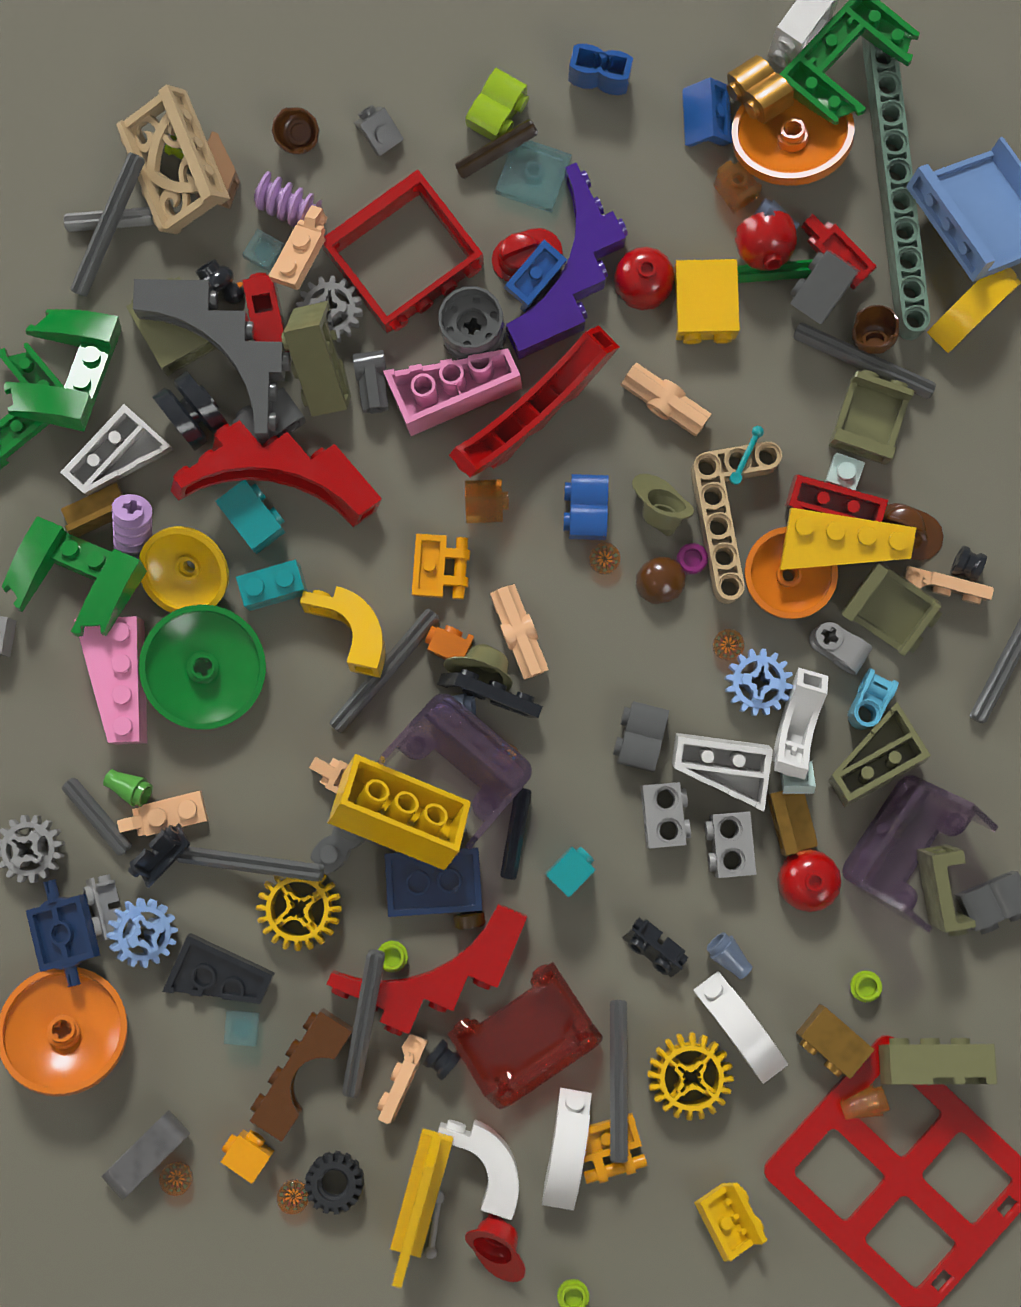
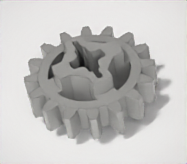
(342, 310)
(38, 837)

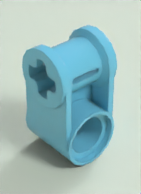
(874, 695)

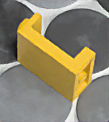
(707, 300)

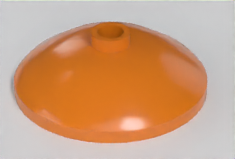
(785, 599)

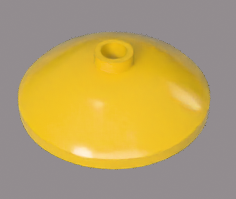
(170, 578)

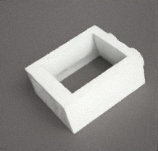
(799, 28)

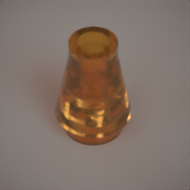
(867, 1103)

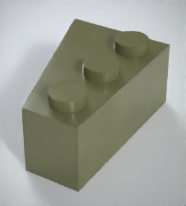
(316, 360)

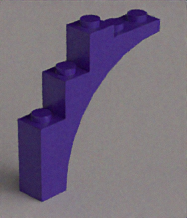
(558, 314)

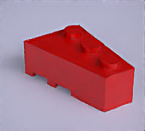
(833, 499)

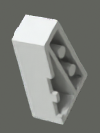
(115, 452)
(728, 765)

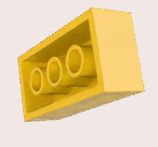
(400, 812)

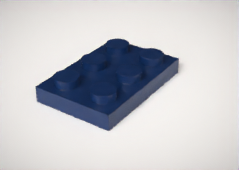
(425, 889)

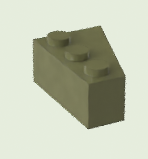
(880, 758)
(937, 1062)

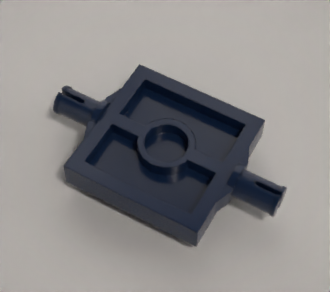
(62, 932)

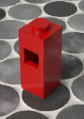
(264, 308)

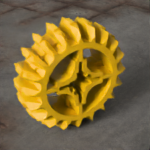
(307, 920)
(699, 1063)

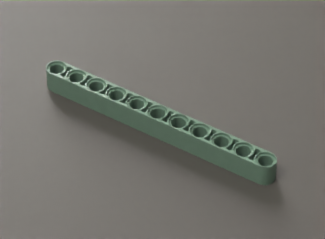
(892, 190)

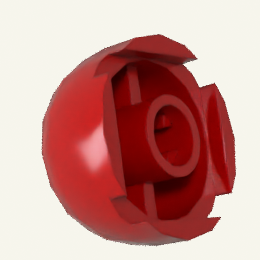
(766, 240)
(644, 278)
(809, 880)

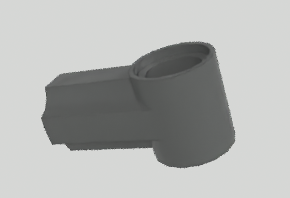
(369, 373)

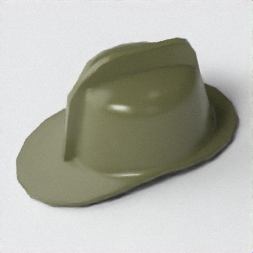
(661, 503)
(485, 662)

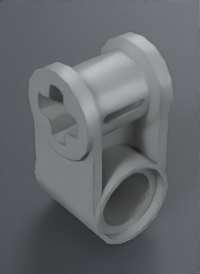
(844, 649)

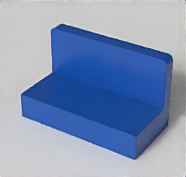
(707, 113)
(535, 274)

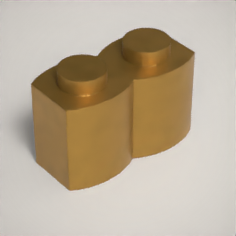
(760, 89)

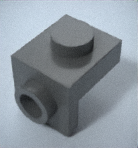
(378, 129)

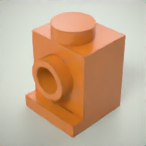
(448, 642)

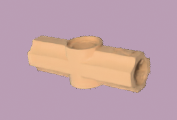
(665, 399)
(519, 631)

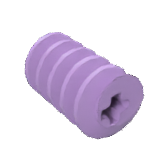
(282, 200)
(131, 523)

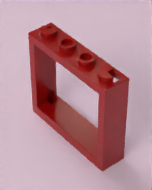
(378, 211)

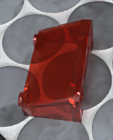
(526, 1039)

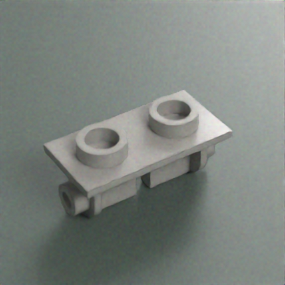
(99, 897)

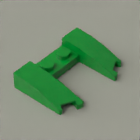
(855, 19)
(72, 405)
(17, 430)
(48, 544)

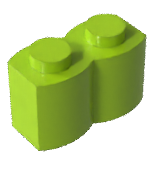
(496, 105)

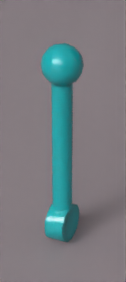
(736, 477)

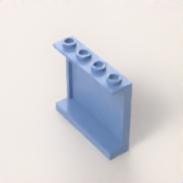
(975, 208)

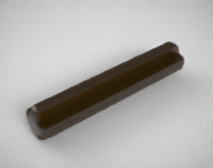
(496, 148)

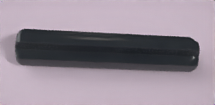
(515, 834)

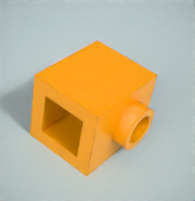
(246, 1154)

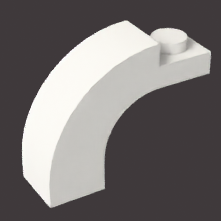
(798, 723)
(741, 1027)
(567, 1149)
(494, 1152)

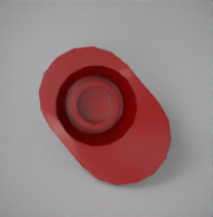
(517, 248)
(496, 1248)

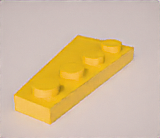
(832, 539)

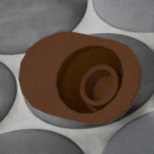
(928, 531)

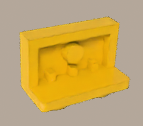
(730, 1220)

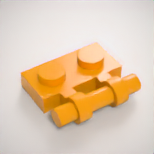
(429, 566)
(599, 1146)

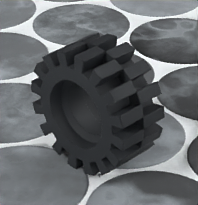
(334, 1202)

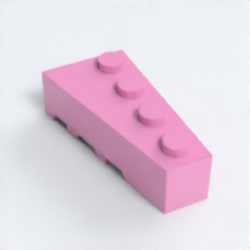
(451, 388)
(116, 678)

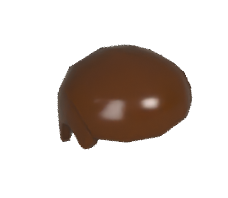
(295, 130)
(875, 329)
(660, 580)

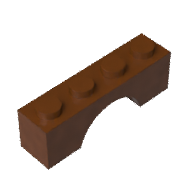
(280, 1108)

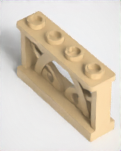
(156, 187)

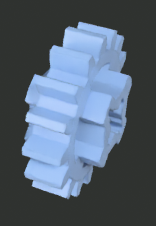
(744, 680)
(130, 937)

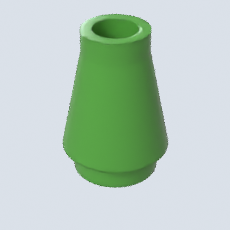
(131, 788)

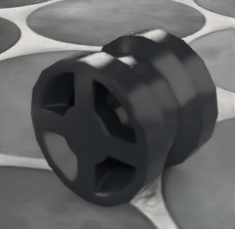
(968, 564)
(442, 1059)

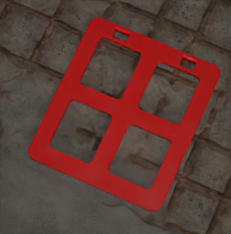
(900, 1178)

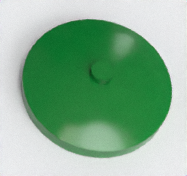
(202, 667)

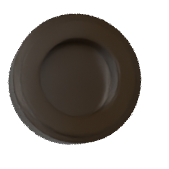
(469, 920)

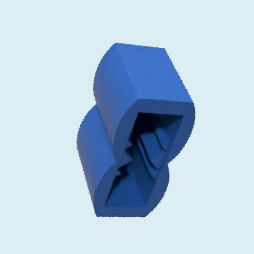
(605, 70)
(587, 507)

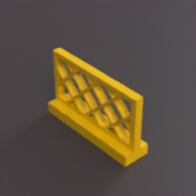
(420, 1199)

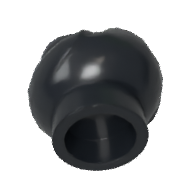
(222, 278)

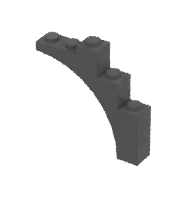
(191, 307)

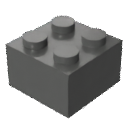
(824, 285)

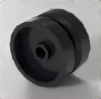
(190, 410)

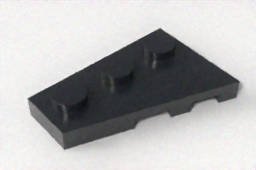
(519, 703)
(216, 972)

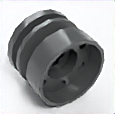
(467, 310)

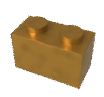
(834, 1041)

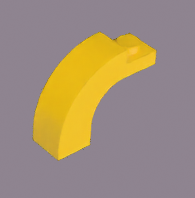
(973, 308)
(368, 642)

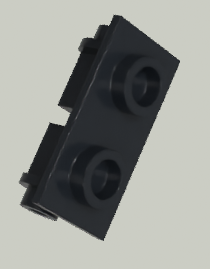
(166, 847)
(666, 957)

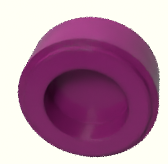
(692, 558)

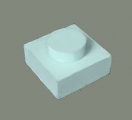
(844, 471)
(796, 785)

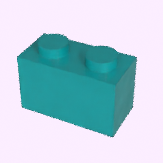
(250, 516)
(271, 585)
(571, 870)

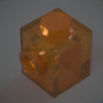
(485, 501)

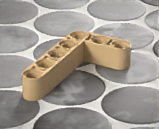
(721, 512)

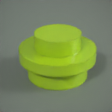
(395, 956)
(866, 986)
(573, 1294)

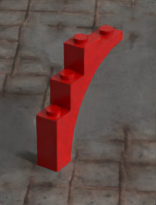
(535, 409)
(281, 460)
(483, 960)

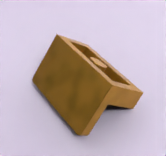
(91, 511)
(791, 822)

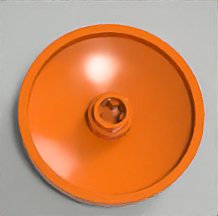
(792, 146)
(61, 1035)

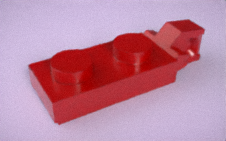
(831, 237)

